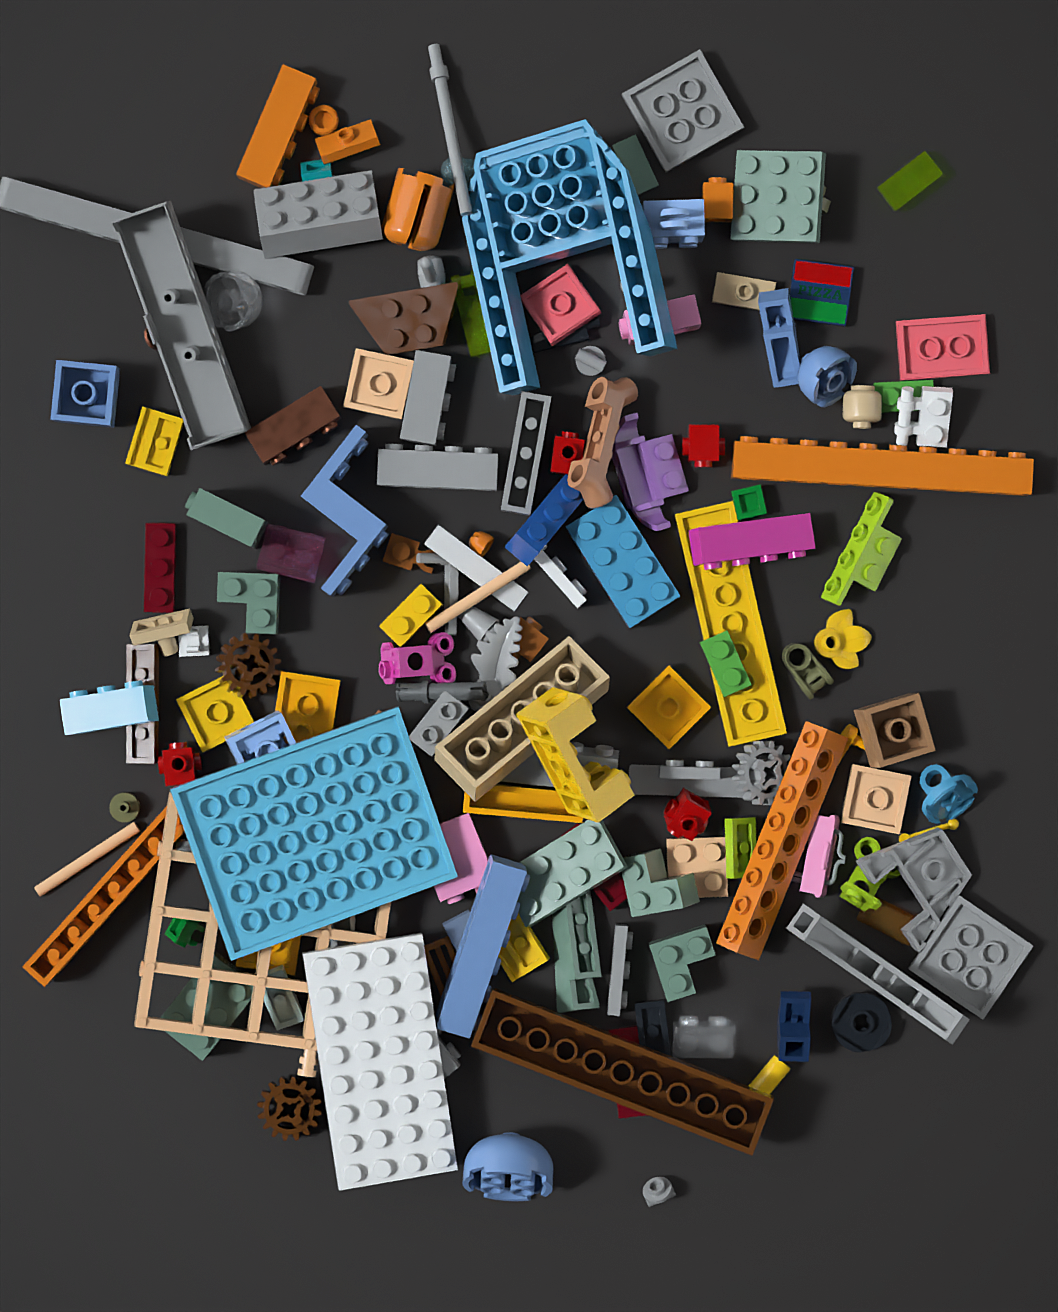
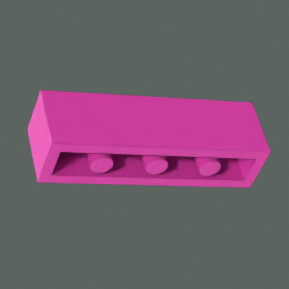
(752, 539)

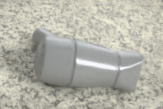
(431, 271)

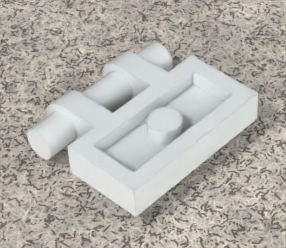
(933, 419)

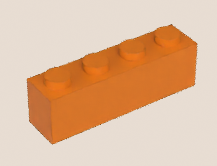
(277, 128)

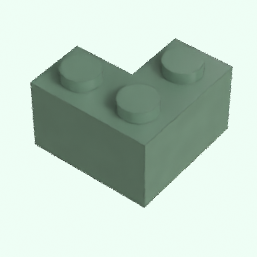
(259, 592)
(651, 889)
(672, 956)

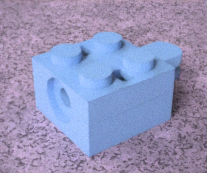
(675, 222)
(260, 737)

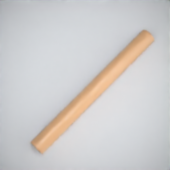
(476, 596)
(87, 859)

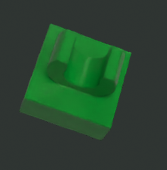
(181, 931)

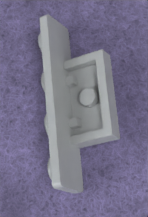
(671, 778)

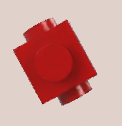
(570, 441)
(703, 445)

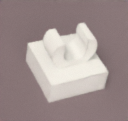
(194, 643)

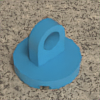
(949, 797)

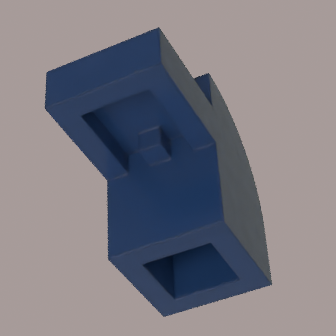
(793, 1026)

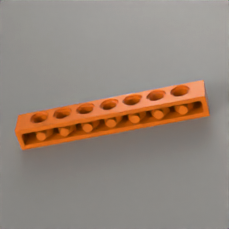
(782, 840)
(99, 903)

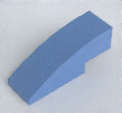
(780, 336)

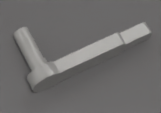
(450, 585)

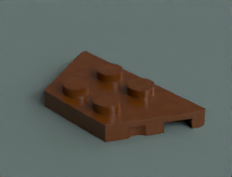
(409, 317)

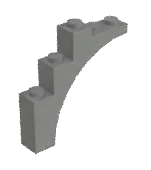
(878, 973)

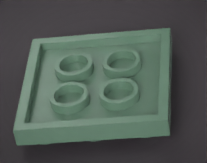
(778, 196)

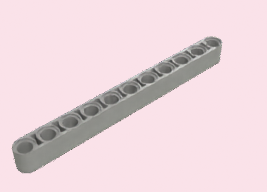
(203, 248)

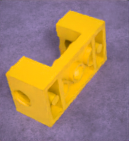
(550, 725)

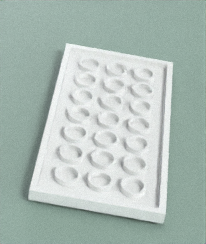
(380, 1061)

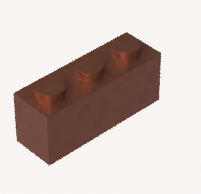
(293, 426)

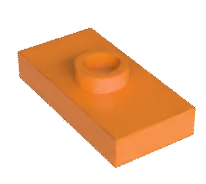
(347, 141)

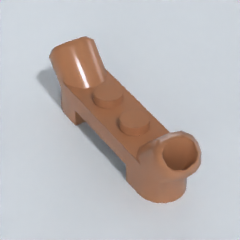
(589, 474)

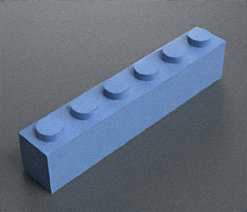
(480, 946)

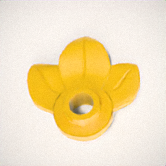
(846, 639)

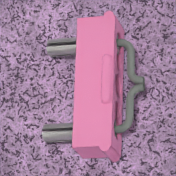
(820, 856)

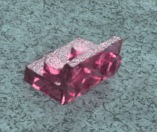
(291, 553)

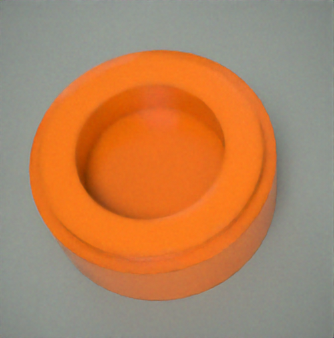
(323, 120)

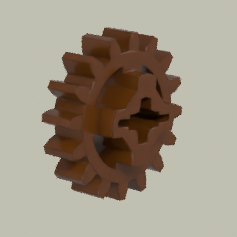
(244, 677)
(298, 1118)

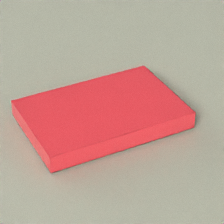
(942, 347)

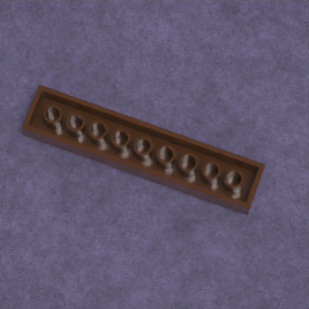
(623, 1071)

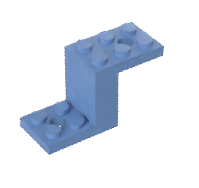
(346, 511)

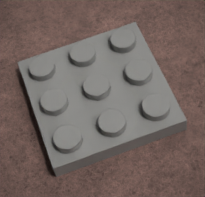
(682, 111)
(970, 957)

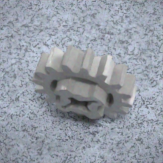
(760, 773)

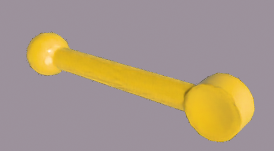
(952, 824)

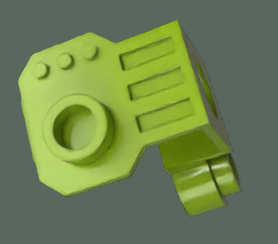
(856, 895)

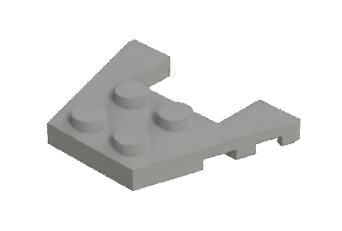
(931, 872)

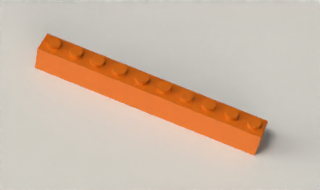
(882, 467)

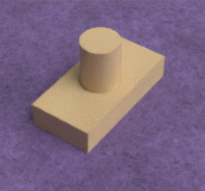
(163, 629)

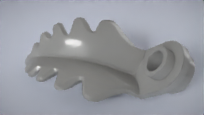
(497, 659)

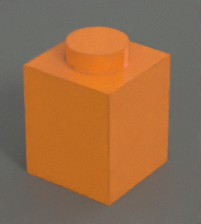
(717, 200)

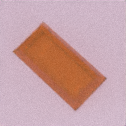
(887, 920)

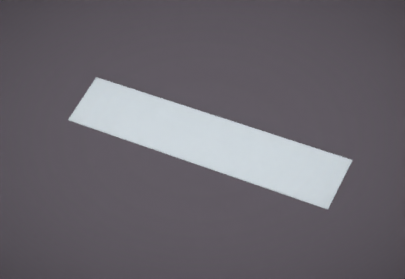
(473, 566)

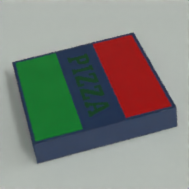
(820, 292)

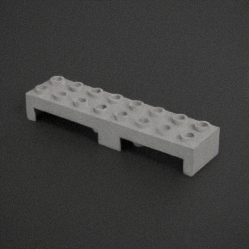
(181, 324)

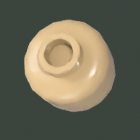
(862, 406)

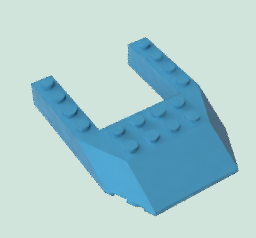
(547, 203)

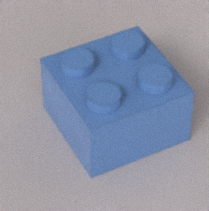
(85, 393)

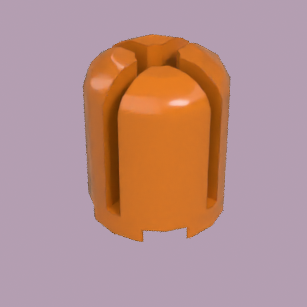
(416, 210)

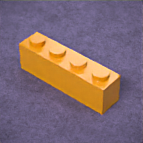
(521, 803)

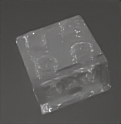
(703, 1038)

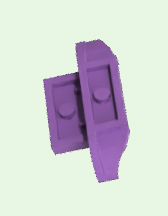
(647, 472)

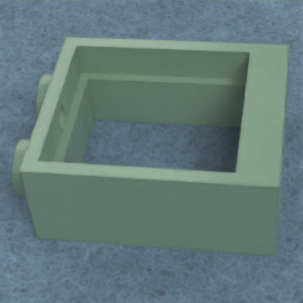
(226, 517)

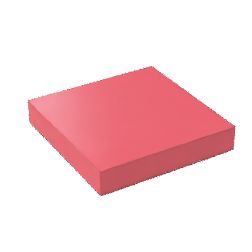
(560, 304)

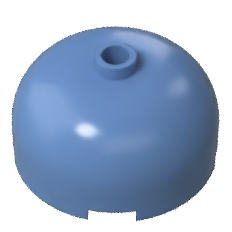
(508, 1154)

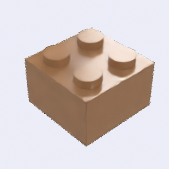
(894, 730)

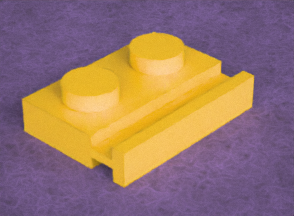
(154, 441)
(522, 951)

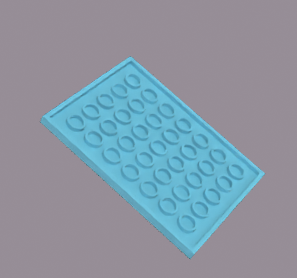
(313, 833)

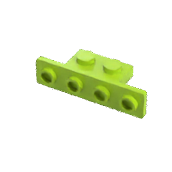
(866, 552)

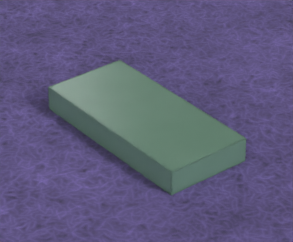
(634, 159)

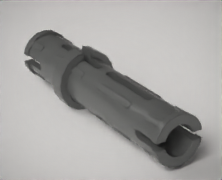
(431, 691)

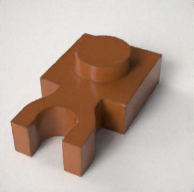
(403, 553)

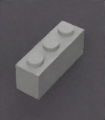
(427, 398)

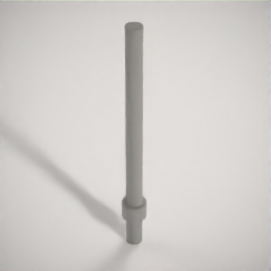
(439, 76)

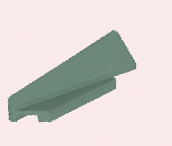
(575, 955)

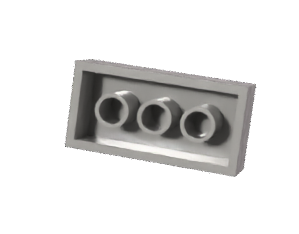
(317, 214)

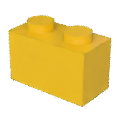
(410, 615)

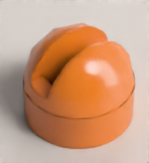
(481, 543)

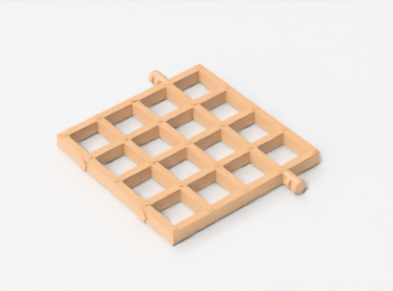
(205, 972)

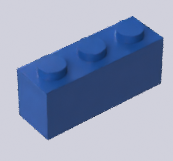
(544, 522)

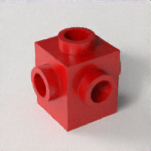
(168, 766)
(687, 815)

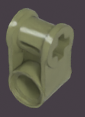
(807, 670)

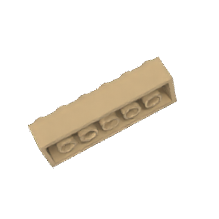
(493, 739)

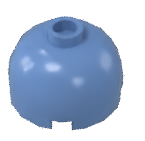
(825, 374)

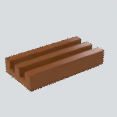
(436, 945)

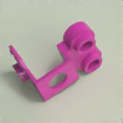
(395, 660)

